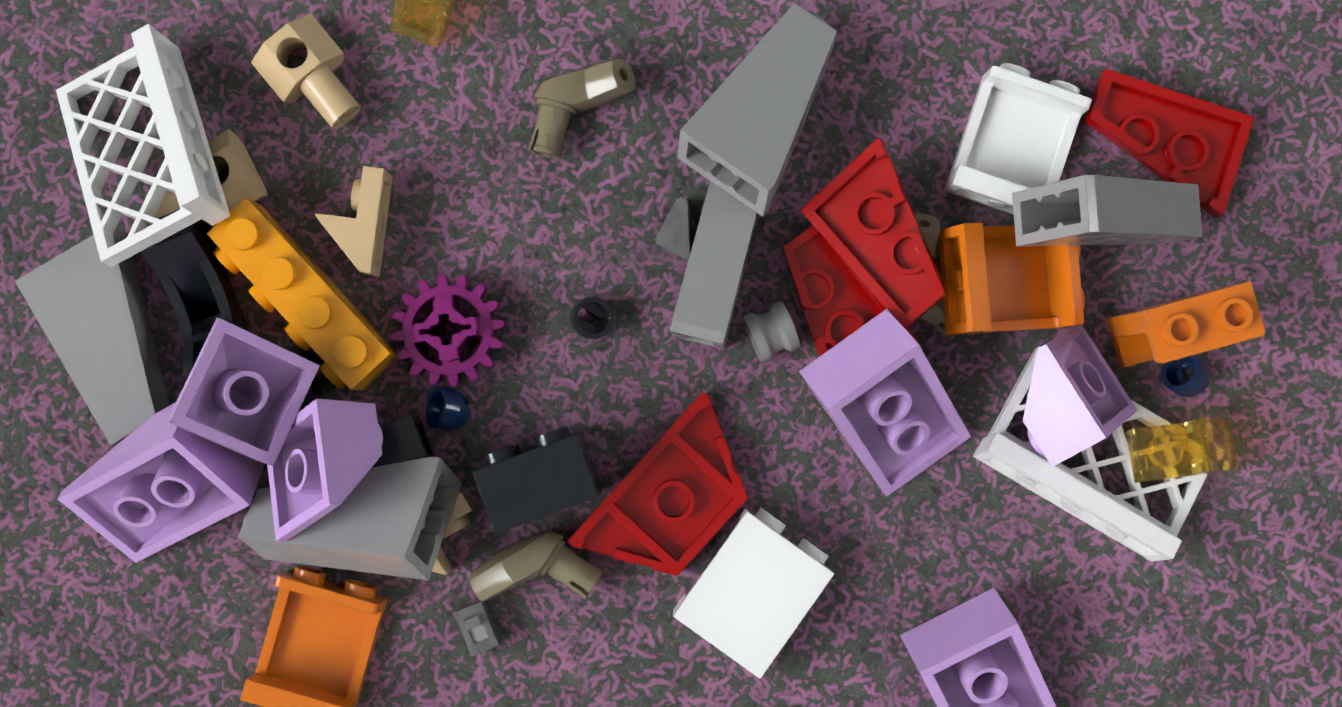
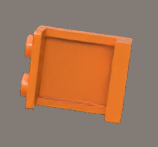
(1007, 286)
(1186, 325)
(316, 642)

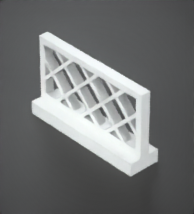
(181, 135)
(1086, 497)

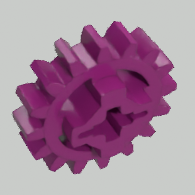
(446, 306)

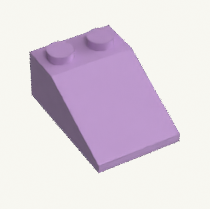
(886, 401)
(161, 487)
(977, 657)

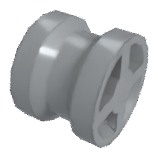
(771, 331)

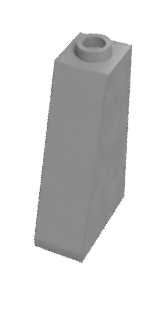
(756, 115)
(1106, 212)
(714, 270)
(100, 334)
(382, 527)

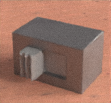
(477, 627)

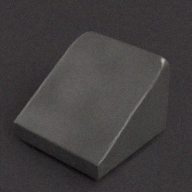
(676, 230)

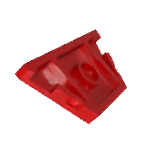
(669, 498)

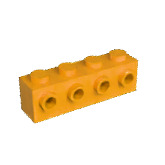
(303, 294)

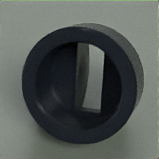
(595, 307)

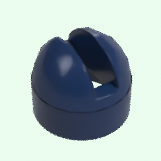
(1177, 380)
(447, 409)

